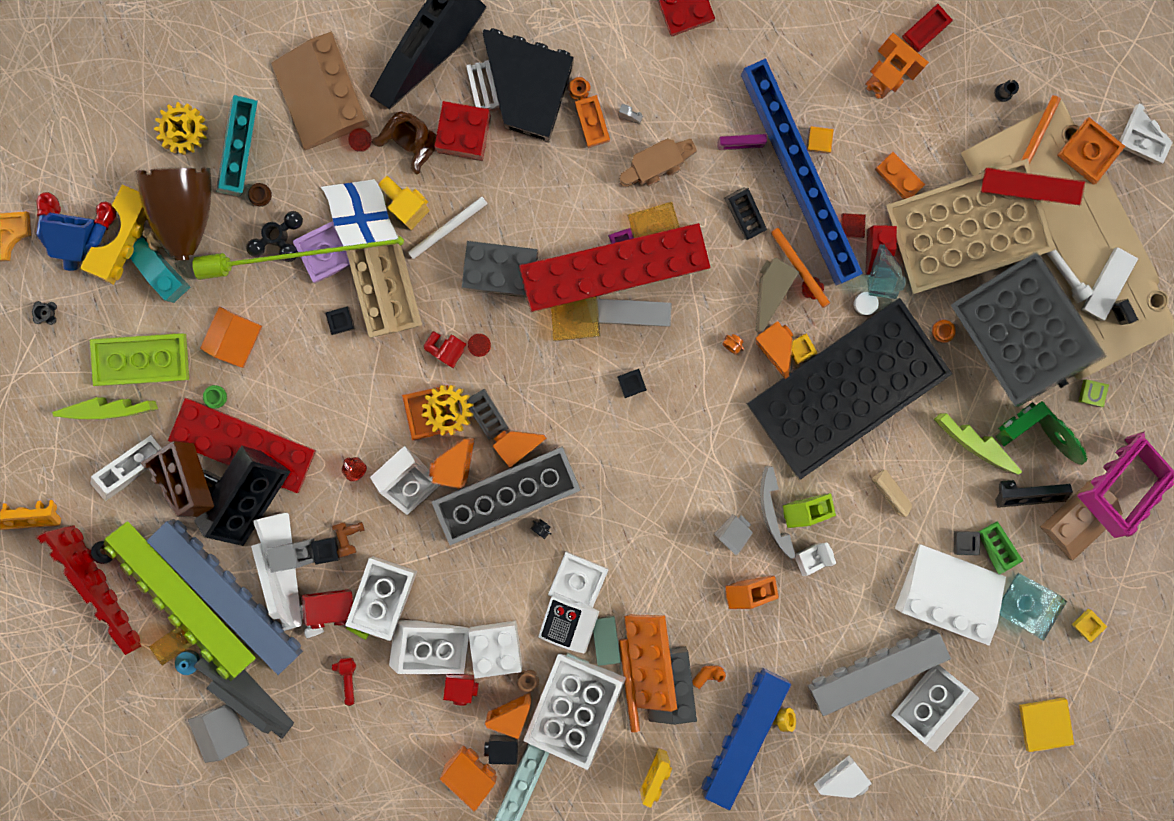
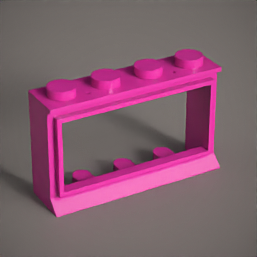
(1103, 509)

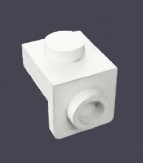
(815, 558)

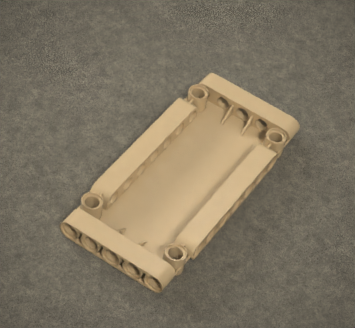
(1085, 235)

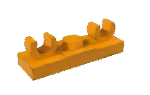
(27, 518)

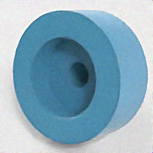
(185, 662)

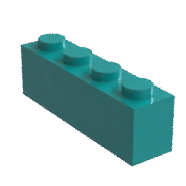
(236, 146)

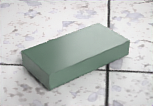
(606, 641)

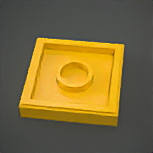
(1046, 724)

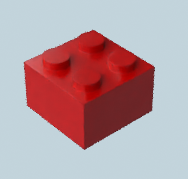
(462, 130)

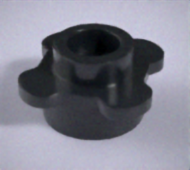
(39, 308)

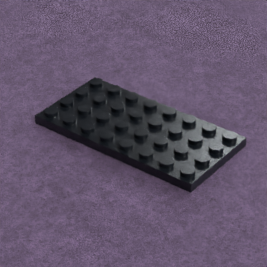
(849, 388)

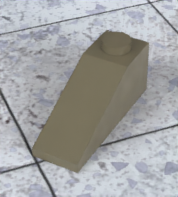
(773, 287)

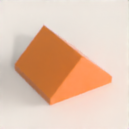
(231, 337)
(510, 716)

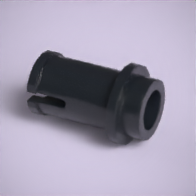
(1006, 90)

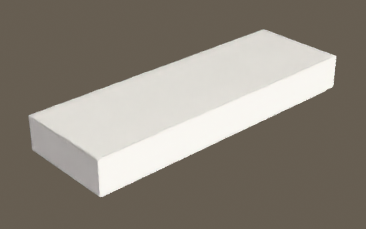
(1109, 284)

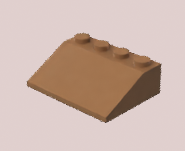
(319, 91)

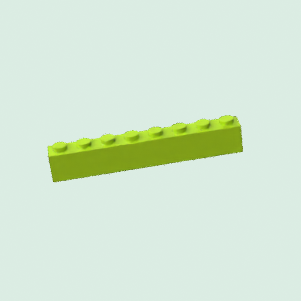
(178, 601)

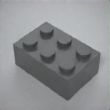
(495, 268)

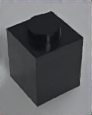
(502, 750)

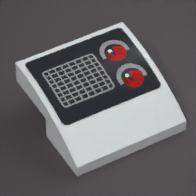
(568, 624)

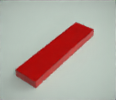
(1033, 186)

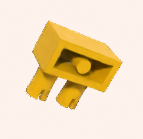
(406, 204)

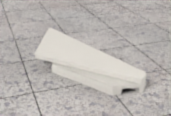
(281, 586)

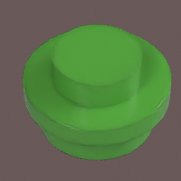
(215, 396)

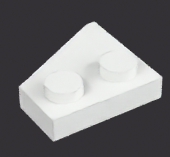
(1145, 137)

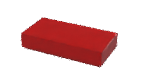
(927, 28)

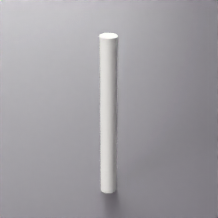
(448, 227)

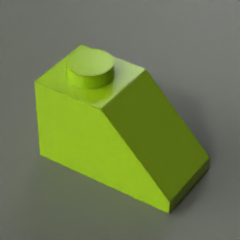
(809, 511)

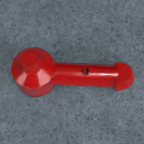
(346, 668)

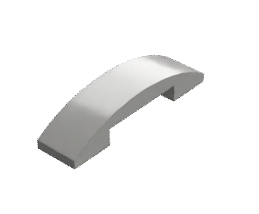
(768, 484)

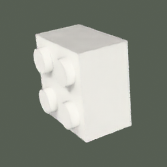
(495, 649)

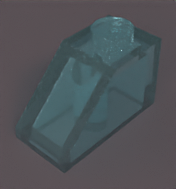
(885, 276)

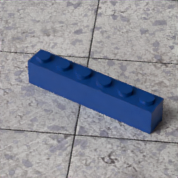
(745, 739)

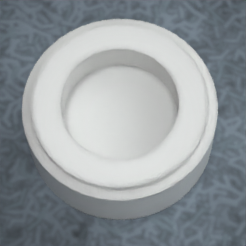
(865, 304)

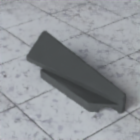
(247, 699)

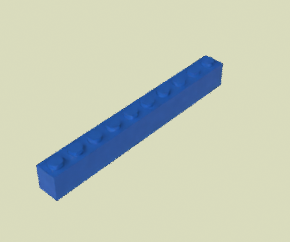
(800, 172)

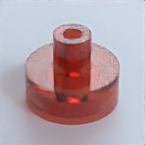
(353, 468)

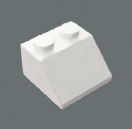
(404, 480)

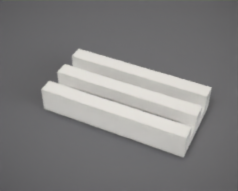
(478, 66)

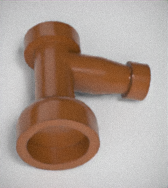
(342, 533)

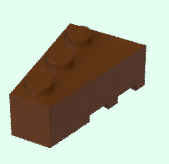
(181, 479)

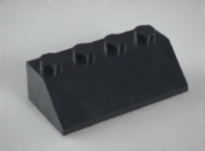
(242, 496)

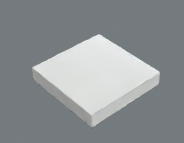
(578, 580)

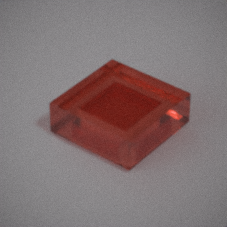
(853, 225)

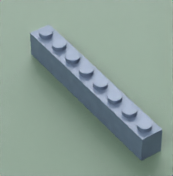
(225, 595)

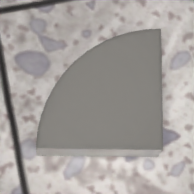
(627, 114)

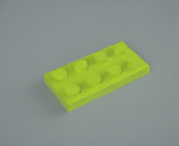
(139, 359)

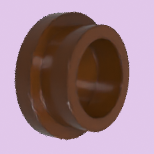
(259, 194)

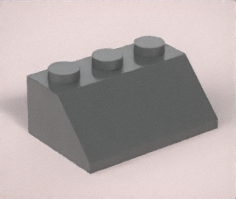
(683, 690)

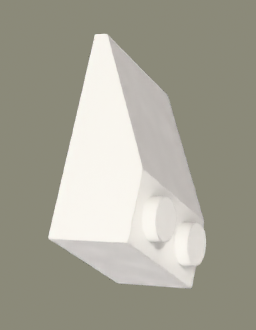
(381, 598)
(428, 648)

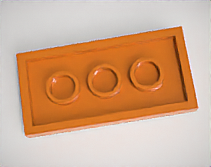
(650, 662)

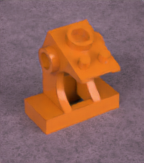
(885, 75)

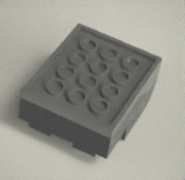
(1028, 330)

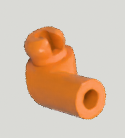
(708, 673)

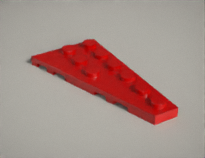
(90, 583)

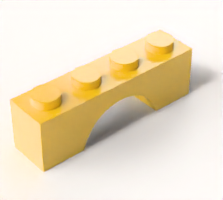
(108, 261)

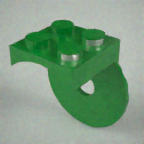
(1050, 424)

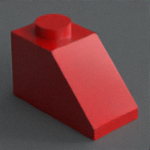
(879, 235)

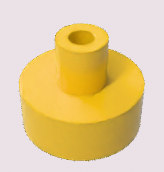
(785, 720)

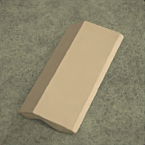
(384, 289)

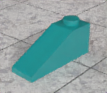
(158, 271)

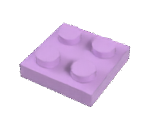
(327, 264)

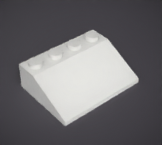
(952, 594)
(574, 710)

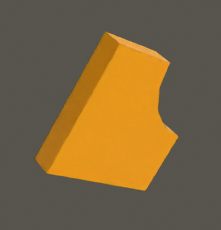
(12, 229)

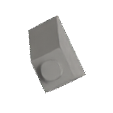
(734, 533)
(290, 555)

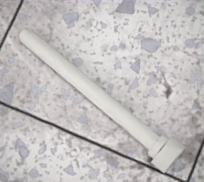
(1079, 290)

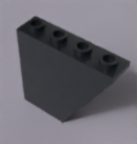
(527, 82)

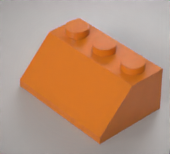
(454, 465)

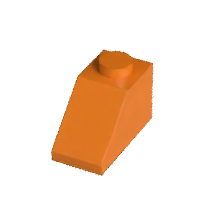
(777, 346)
(516, 445)
(751, 592)

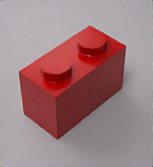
(326, 608)

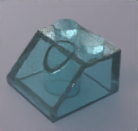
(1031, 606)

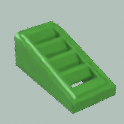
(1006, 544)

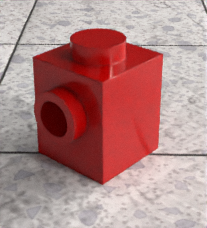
(460, 688)

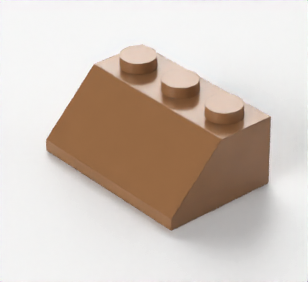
(1075, 526)

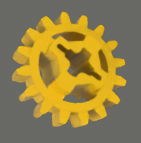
(173, 137)
(453, 401)

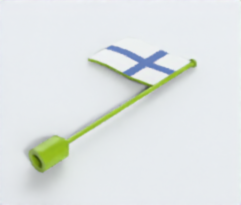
(357, 215)

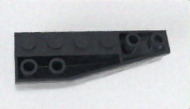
(428, 42)

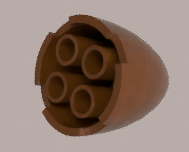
(176, 207)

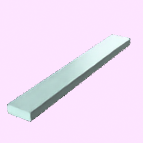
(524, 780)

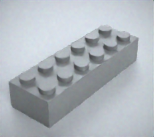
(506, 495)

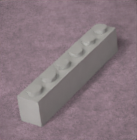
(878, 671)

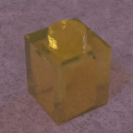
(170, 646)

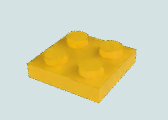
(658, 771)

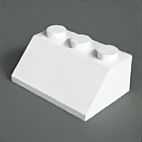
(935, 707)

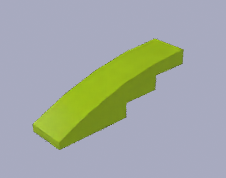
(99, 409)
(984, 447)

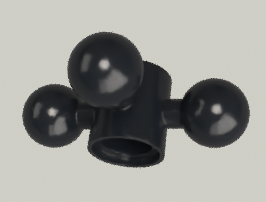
(292, 220)

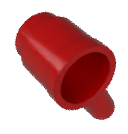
(450, 350)

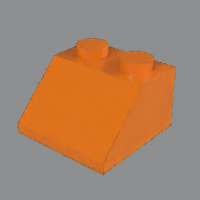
(468, 777)

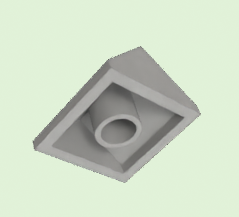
(218, 733)

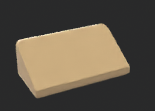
(892, 493)

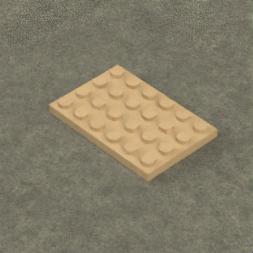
(966, 231)

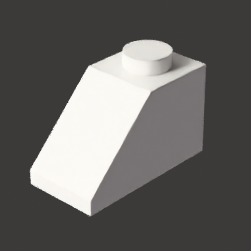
(843, 780)

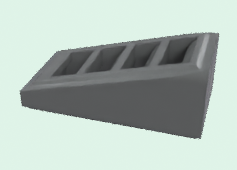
(476, 397)

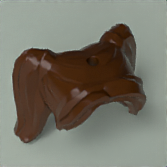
(409, 134)

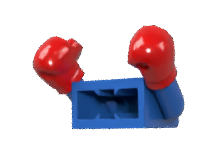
(67, 235)

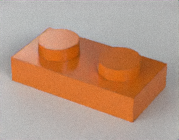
(592, 121)
(899, 176)

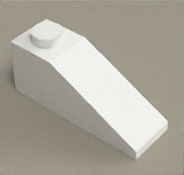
(123, 469)

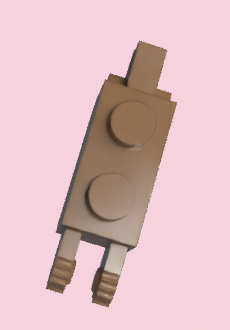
(657, 161)

